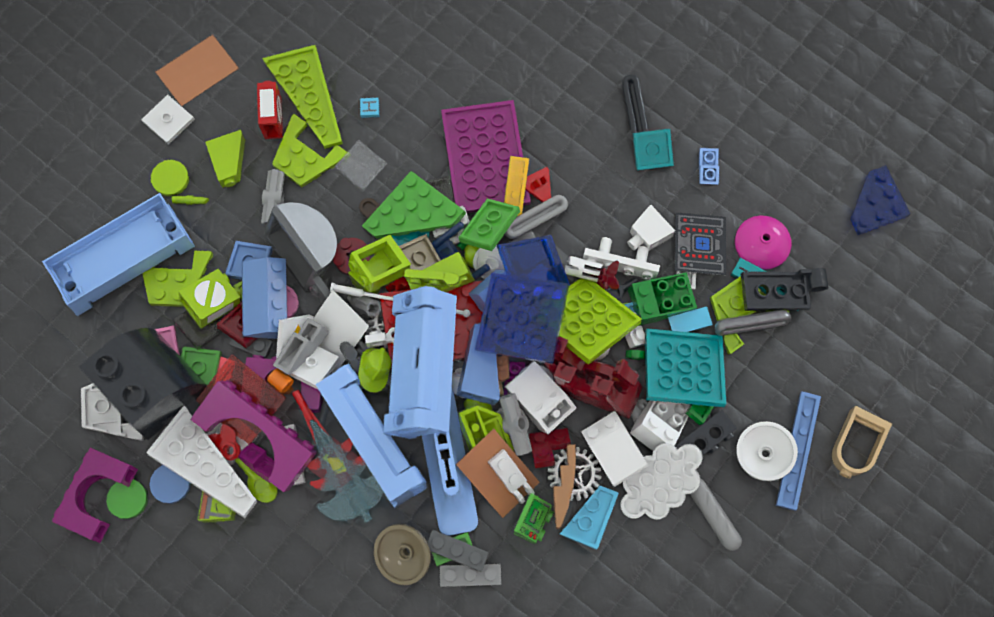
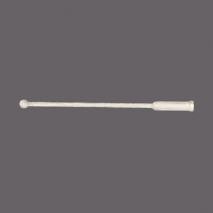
(359, 292)

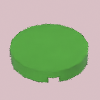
(127, 501)

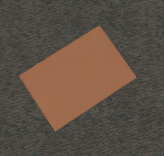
(197, 70)
(482, 476)

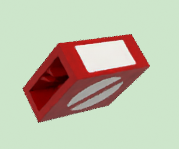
(269, 110)

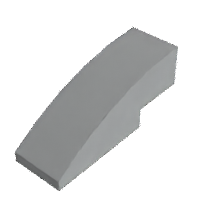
(300, 346)

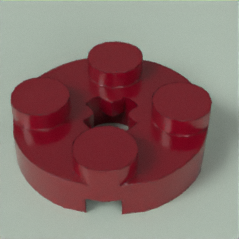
(345, 247)

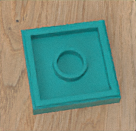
(653, 149)

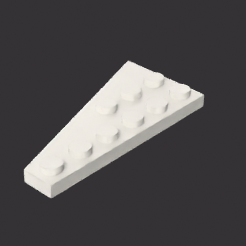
(193, 456)

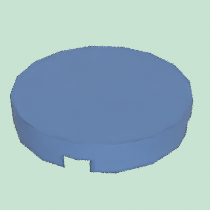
(168, 486)

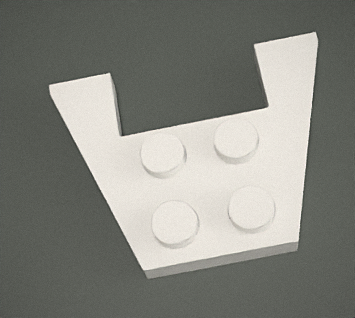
(102, 416)

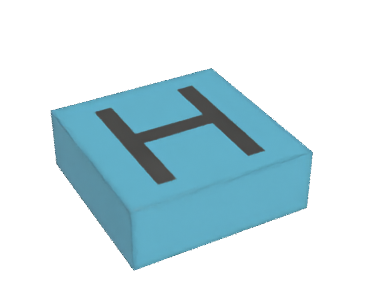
(369, 107)

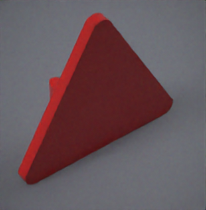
(539, 184)

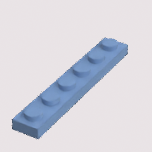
(802, 432)

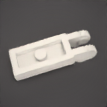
(510, 474)

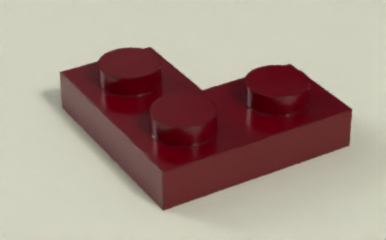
(544, 444)

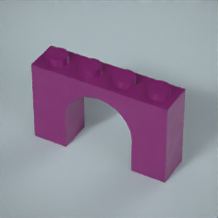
(265, 367)
(72, 509)

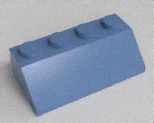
(263, 296)

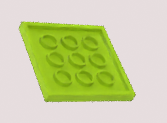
(594, 320)

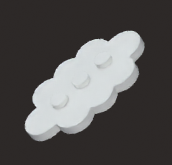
(663, 483)

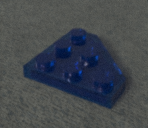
(878, 202)

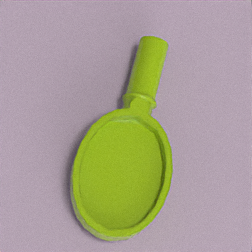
(260, 489)

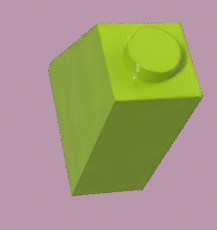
(227, 157)

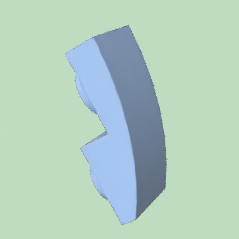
(708, 166)

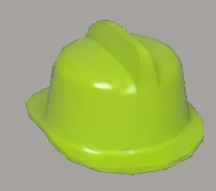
(374, 369)

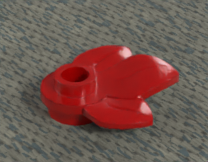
(225, 441)

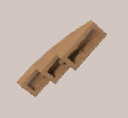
(563, 493)

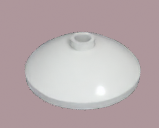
(769, 438)

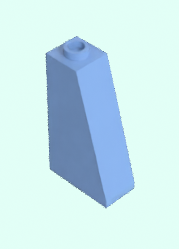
(479, 373)

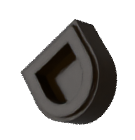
(368, 207)

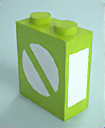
(209, 298)

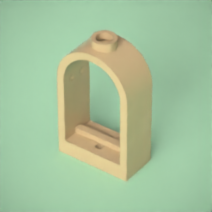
(866, 419)

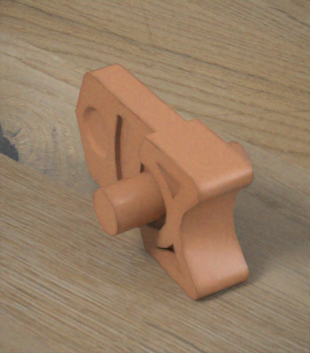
(503, 368)

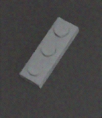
(465, 576)

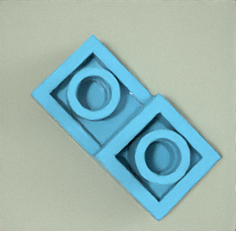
(691, 320)

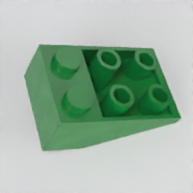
(662, 298)

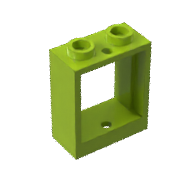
(394, 254)

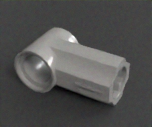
(364, 305)

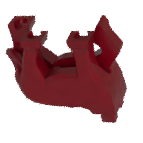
(596, 383)

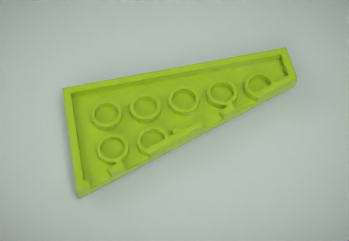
(304, 83)

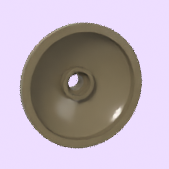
(395, 561)

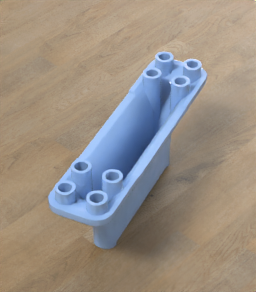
(453, 505)

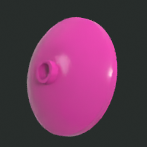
(762, 253)

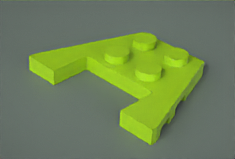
(298, 160)
(164, 284)
(730, 304)

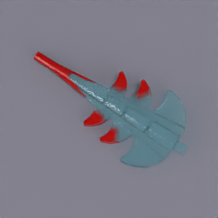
(353, 494)

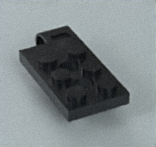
(795, 287)

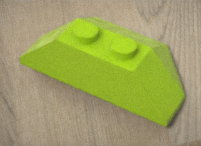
(478, 422)

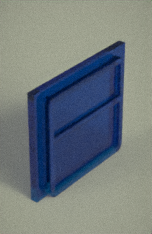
(533, 259)

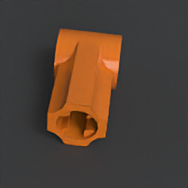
(281, 381)

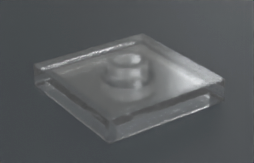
(360, 165)

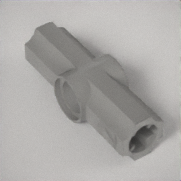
(273, 194)
(515, 424)

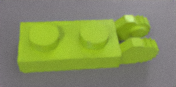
(433, 277)

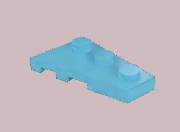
(591, 520)

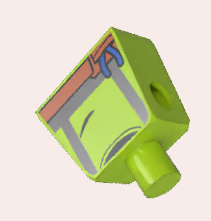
(213, 510)

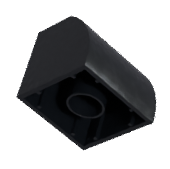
(143, 379)

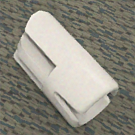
(578, 267)

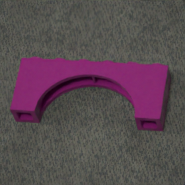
(290, 452)

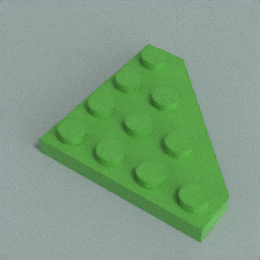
(413, 208)

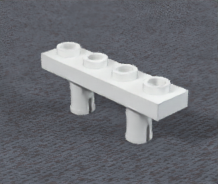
(628, 266)

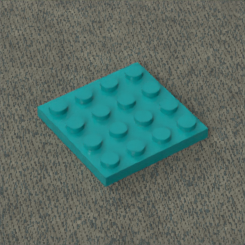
(685, 368)

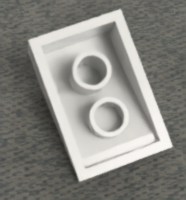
(614, 448)

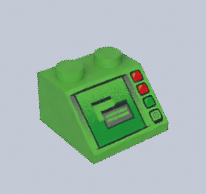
(533, 519)

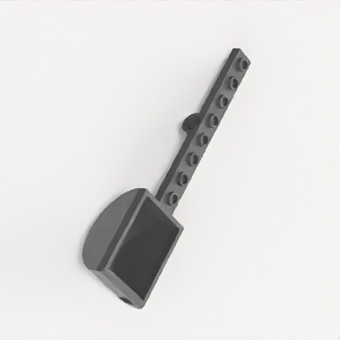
(308, 246)

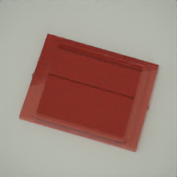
(253, 385)

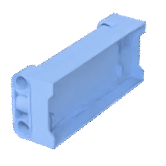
(117, 253)
(421, 363)
(365, 430)

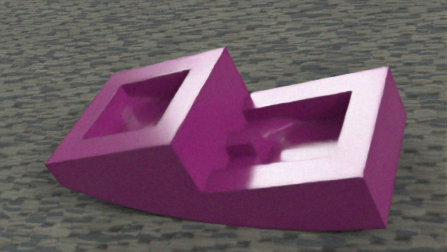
(257, 461)

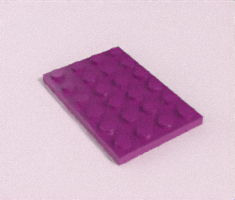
(480, 150)

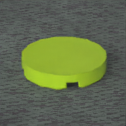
(170, 178)

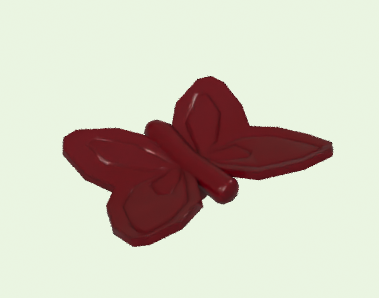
(607, 276)

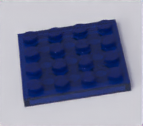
(522, 317)

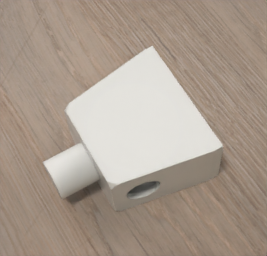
(650, 230)

